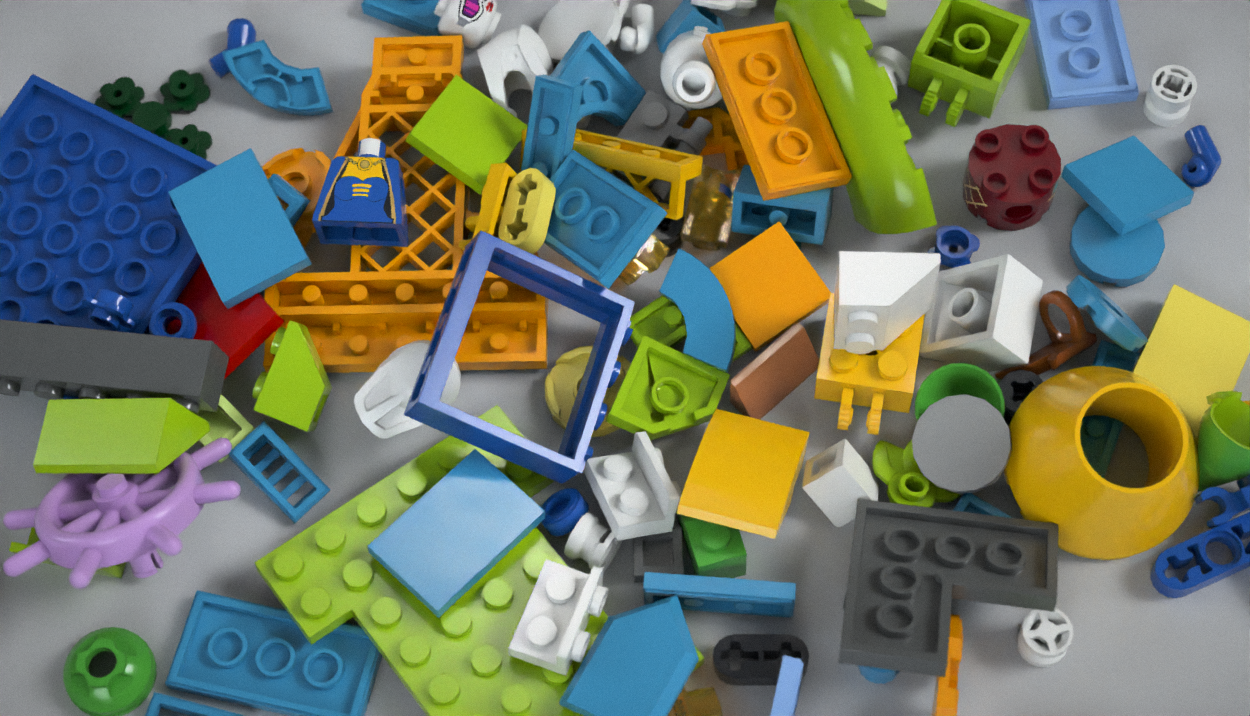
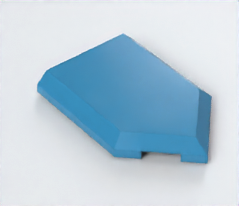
(635, 664)

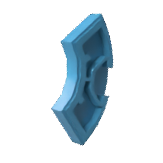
(277, 84)
(705, 311)

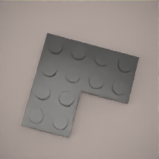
(920, 558)

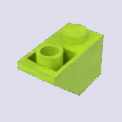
(296, 382)

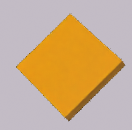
(770, 286)

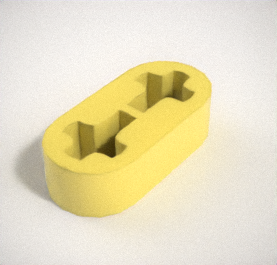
(527, 210)

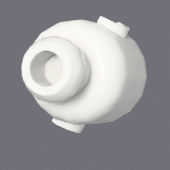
(687, 72)

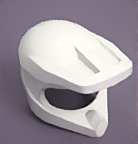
(513, 62)
(388, 390)

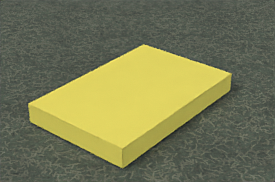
(1194, 351)

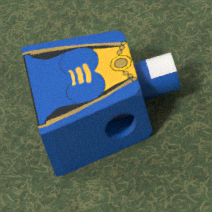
(363, 200)

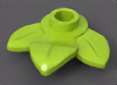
(901, 474)

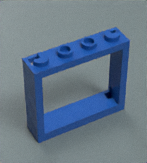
(559, 285)

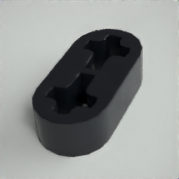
(756, 647)

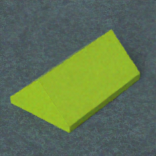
(115, 435)

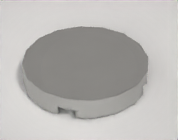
(962, 444)

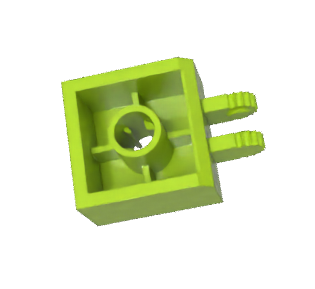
(967, 57)

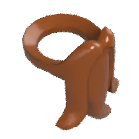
(1063, 345)

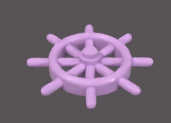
(119, 517)

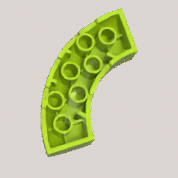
(857, 94)

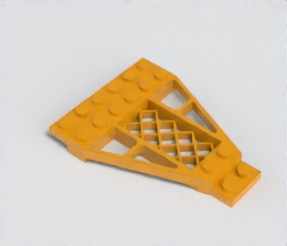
(368, 315)

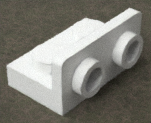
(634, 490)
(557, 615)

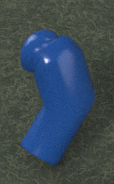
(239, 34)
(1205, 158)

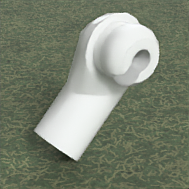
(641, 34)

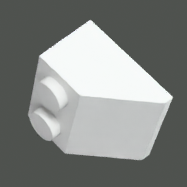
(880, 296)
(983, 314)

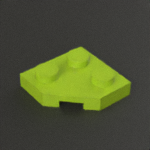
(666, 391)

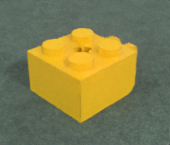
(871, 379)

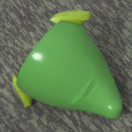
(1224, 440)

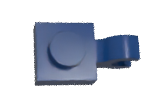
(1229, 503)

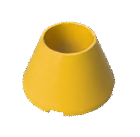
(1060, 486)

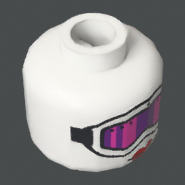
(470, 18)

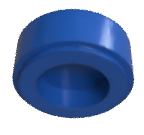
(564, 511)

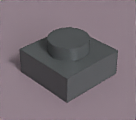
(658, 554)

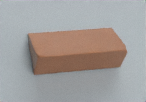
(774, 373)

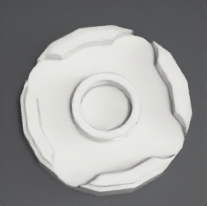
(572, 17)

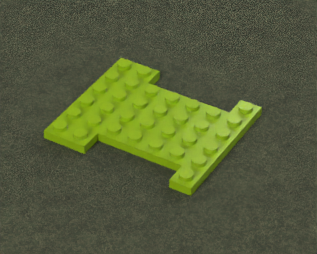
(445, 662)

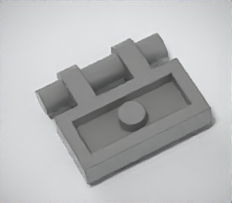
(658, 124)

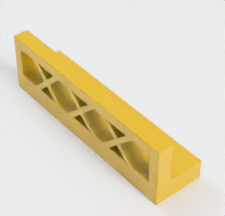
(638, 160)

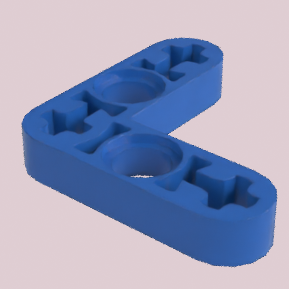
(1181, 556)

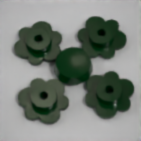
(180, 93)

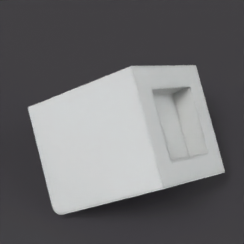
(838, 480)

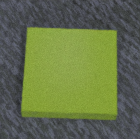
(466, 133)

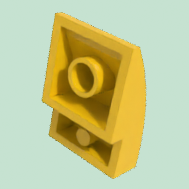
(744, 473)

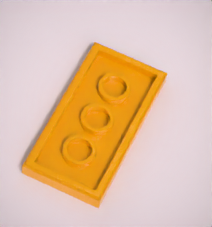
(776, 110)

